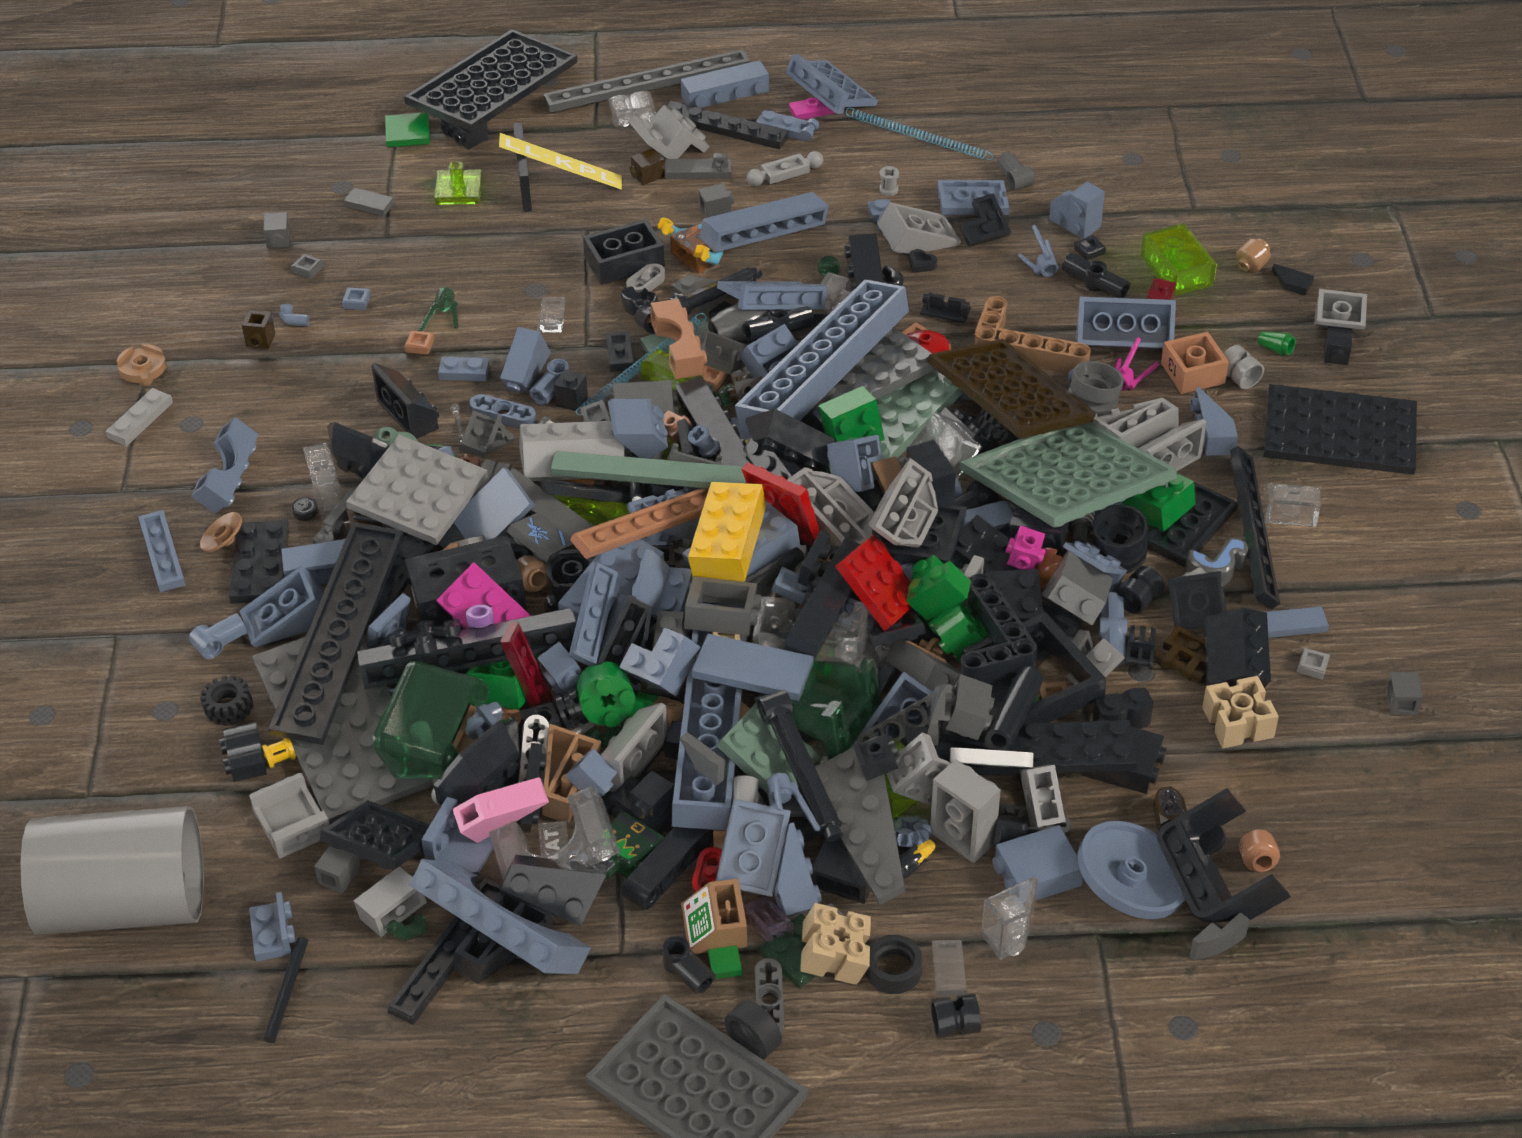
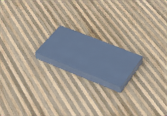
(752, 666)

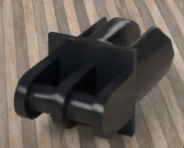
(1139, 651)

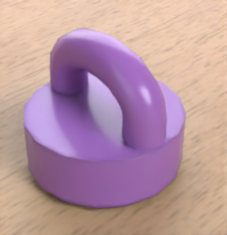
(479, 616)

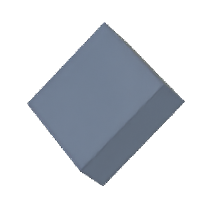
(356, 298)

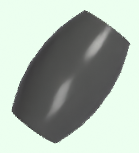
(730, 322)

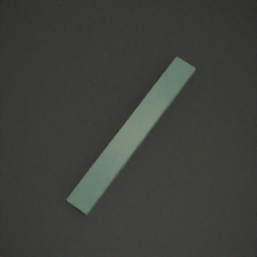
(643, 470)

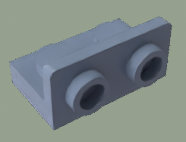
(271, 929)

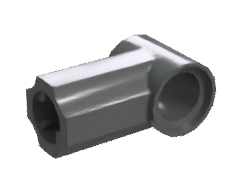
(1016, 174)

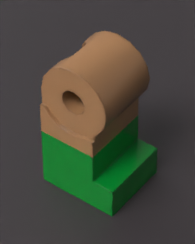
(674, 708)

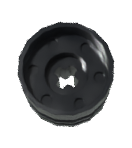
(1122, 534)

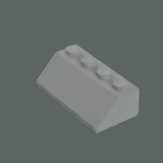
(541, 441)

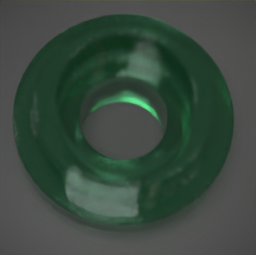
(828, 264)

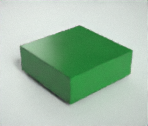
(725, 962)

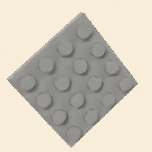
(417, 489)

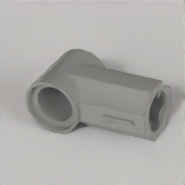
(746, 789)

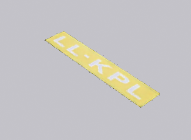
(560, 161)

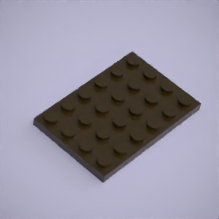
(1011, 388)

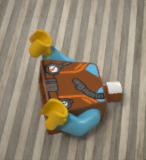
(688, 246)

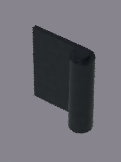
(1008, 712)

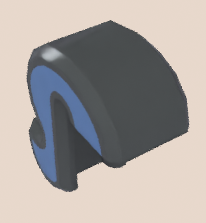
(1230, 556)

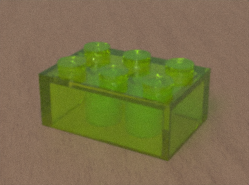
(1178, 258)

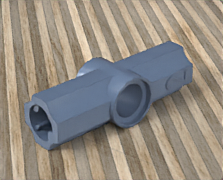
(1113, 624)

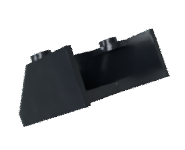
(1188, 849)

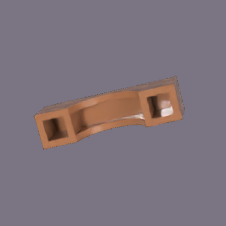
(685, 354)

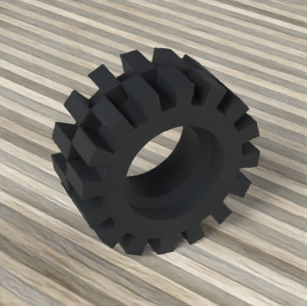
(993, 427)
(227, 711)

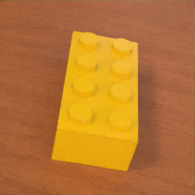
(727, 531)

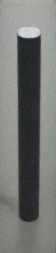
(286, 989)

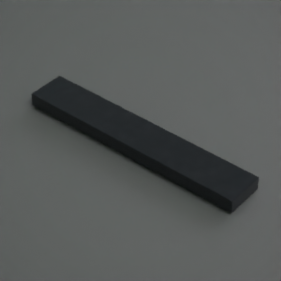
(435, 967)

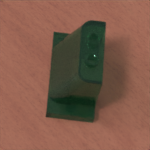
(837, 703)

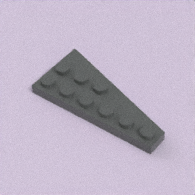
(865, 823)

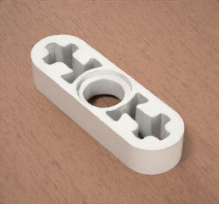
(528, 735)
(992, 757)

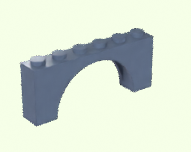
(455, 890)

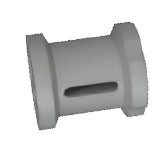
(888, 181)

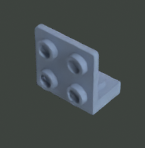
(1108, 564)
(661, 585)
(447, 844)

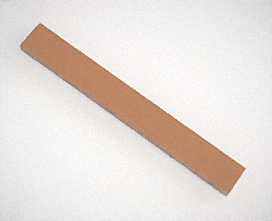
(640, 524)

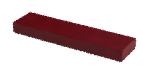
(525, 666)

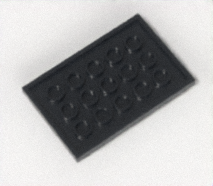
(1341, 429)

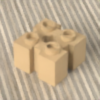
(1240, 712)
(835, 944)

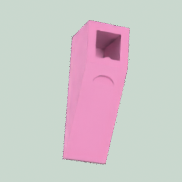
(498, 808)

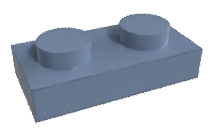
(464, 368)

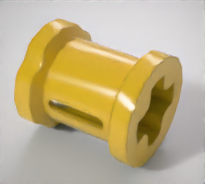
(281, 756)

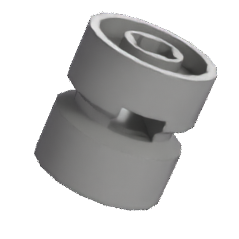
(1242, 367)

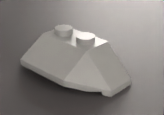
(836, 506)
(907, 507)

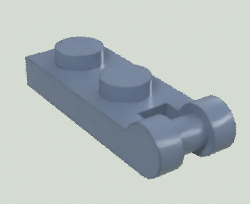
(796, 127)

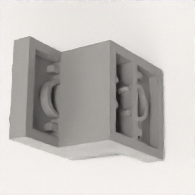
(669, 132)

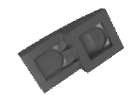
(1216, 940)

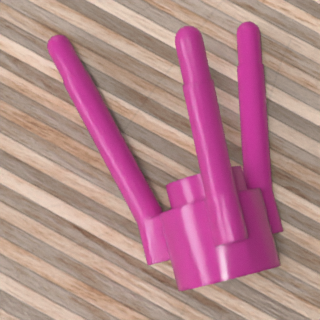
(1127, 373)

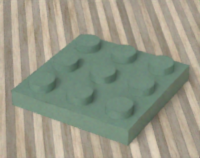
(757, 750)

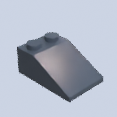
(283, 609)

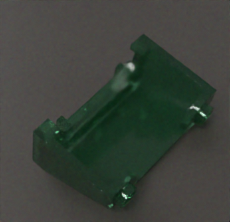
(423, 719)

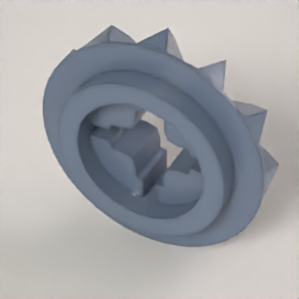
(904, 834)

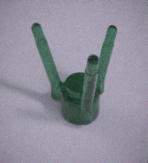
(443, 301)

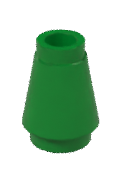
(1277, 342)

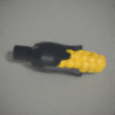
(915, 857)

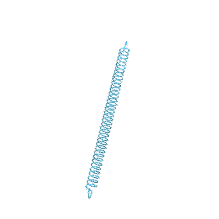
(915, 130)
(636, 365)

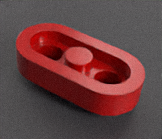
(703, 871)

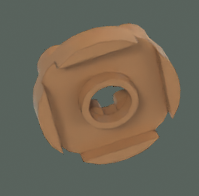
(141, 364)

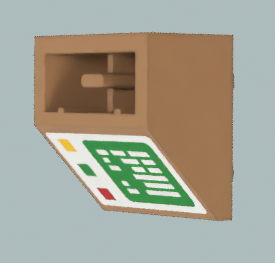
(715, 917)

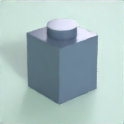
(592, 770)

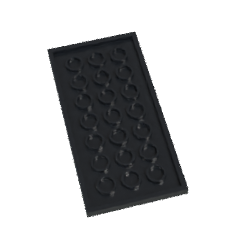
(490, 80)

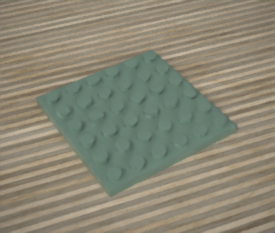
(1068, 472)

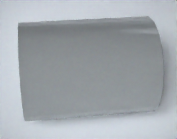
(112, 870)

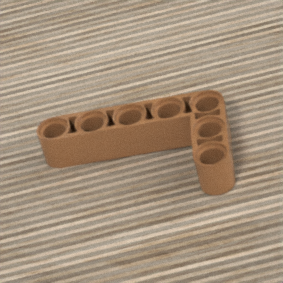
(1041, 350)

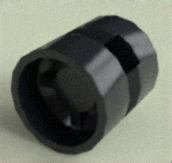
(1140, 589)
(956, 1015)

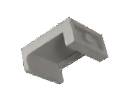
(288, 815)

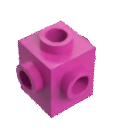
(1023, 554)

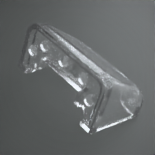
(843, 644)

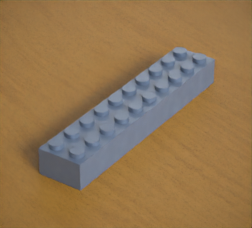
(827, 352)
(708, 716)

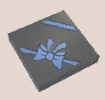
(540, 537)

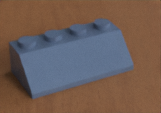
(1122, 320)

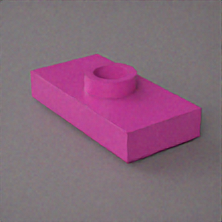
(809, 109)

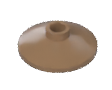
(221, 532)

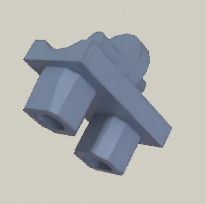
(483, 719)

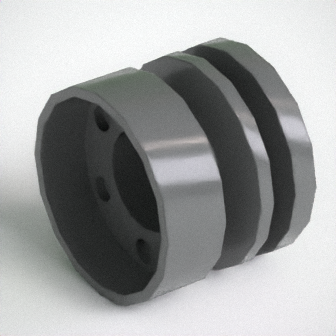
(1097, 386)

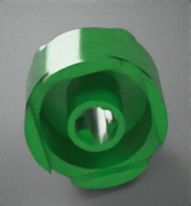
(957, 629)
(605, 694)

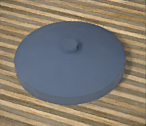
(1129, 870)

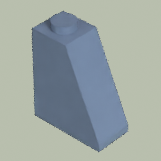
(524, 360)

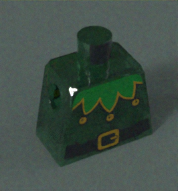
(635, 844)

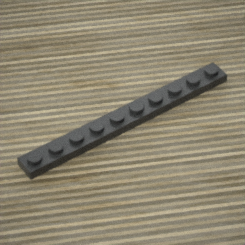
(640, 81)

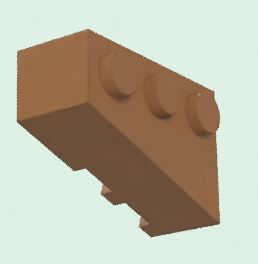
(562, 754)

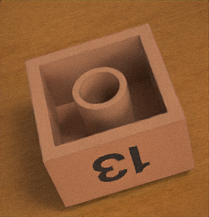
(1194, 362)

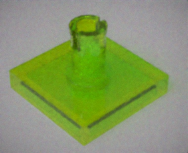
(458, 185)

